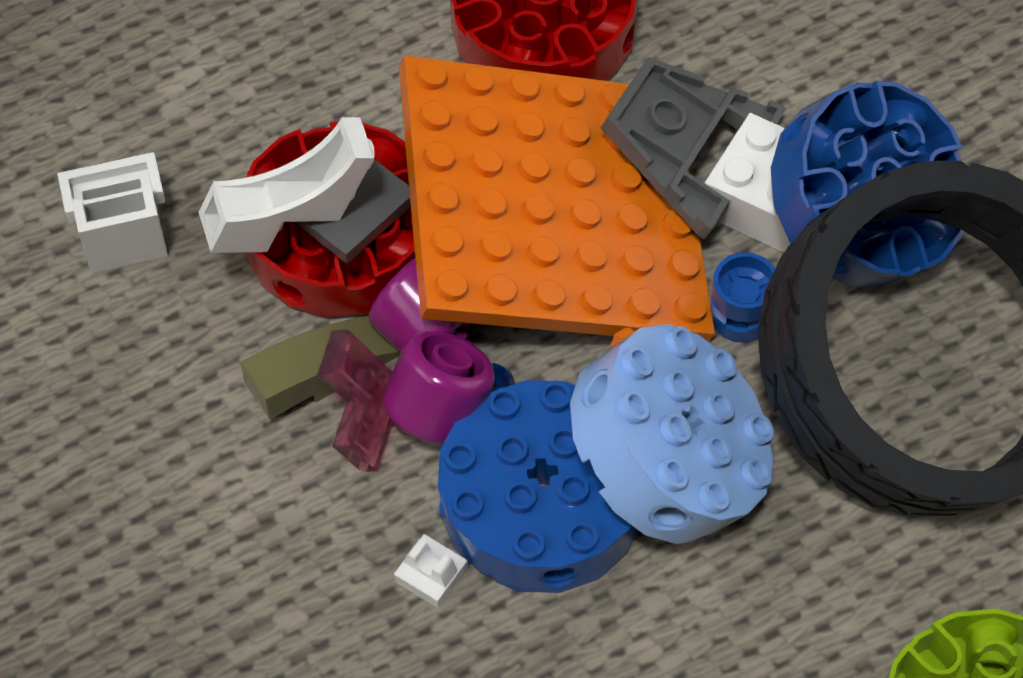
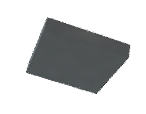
(375, 207)

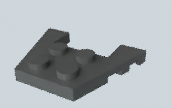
(665, 124)

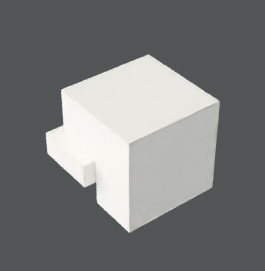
(116, 211)

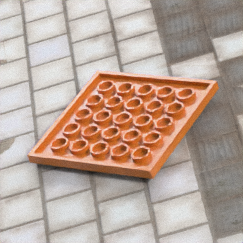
(536, 210)

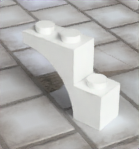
(314, 187)

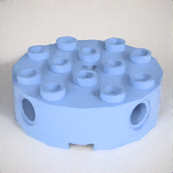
(672, 433)

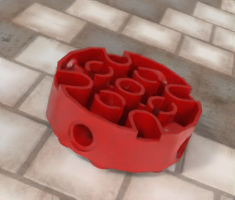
(546, 35)
(308, 273)

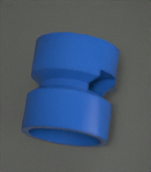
(739, 295)

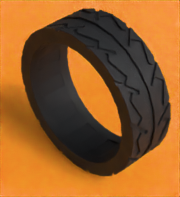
(796, 347)

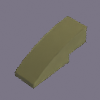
(289, 370)

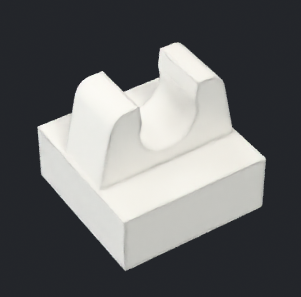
(430, 570)

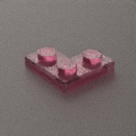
(361, 381)

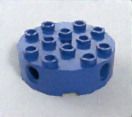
(847, 143)
(500, 513)

